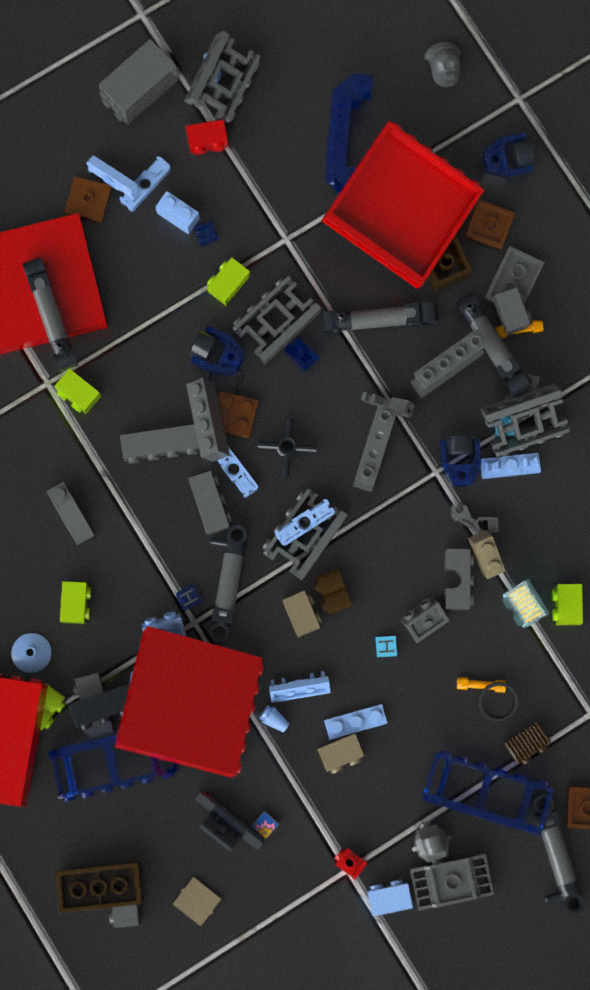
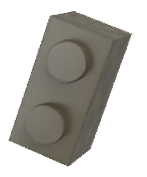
(486, 554)
(302, 614)
(340, 753)

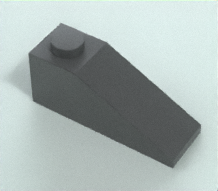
(70, 513)

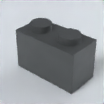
(512, 311)

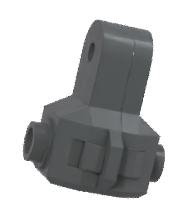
(431, 843)

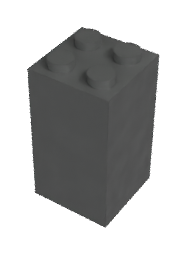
(138, 82)

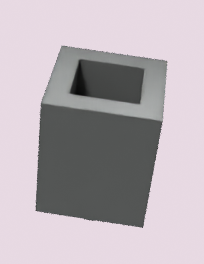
(124, 916)

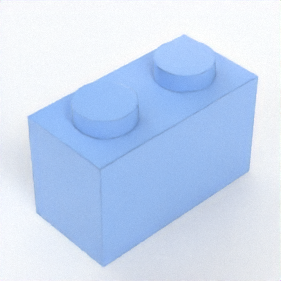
(177, 212)
(389, 898)

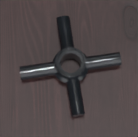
(287, 439)

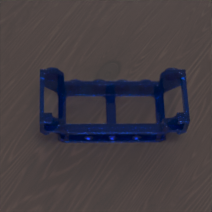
(344, 98)
(107, 744)
(478, 810)

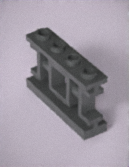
(210, 70)
(286, 329)
(449, 363)
(521, 406)
(316, 542)

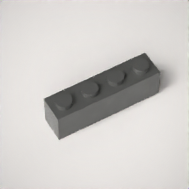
(208, 419)
(159, 443)

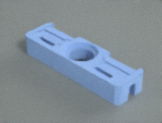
(155, 175)
(113, 177)
(242, 478)
(294, 530)

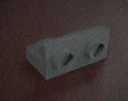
(424, 619)

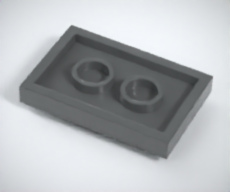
(515, 271)

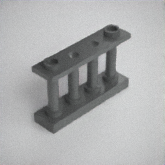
(375, 448)

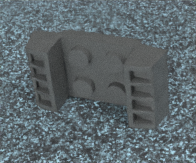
(452, 882)

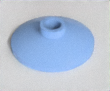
(41, 654)

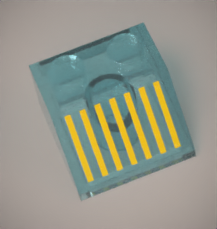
(525, 604)

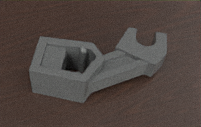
(403, 407)
(465, 519)

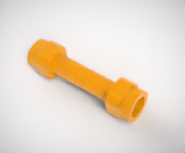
(536, 326)
(464, 683)

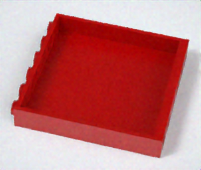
(403, 204)
(71, 275)
(190, 702)
(20, 726)

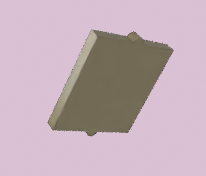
(197, 901)

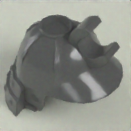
(444, 63)

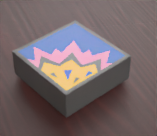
(265, 825)

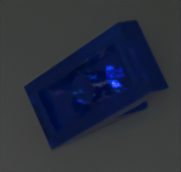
(301, 354)

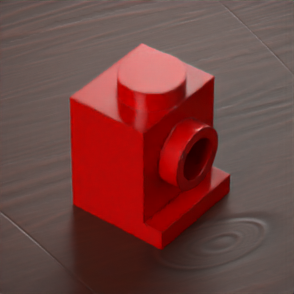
(358, 863)

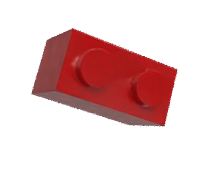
(207, 137)

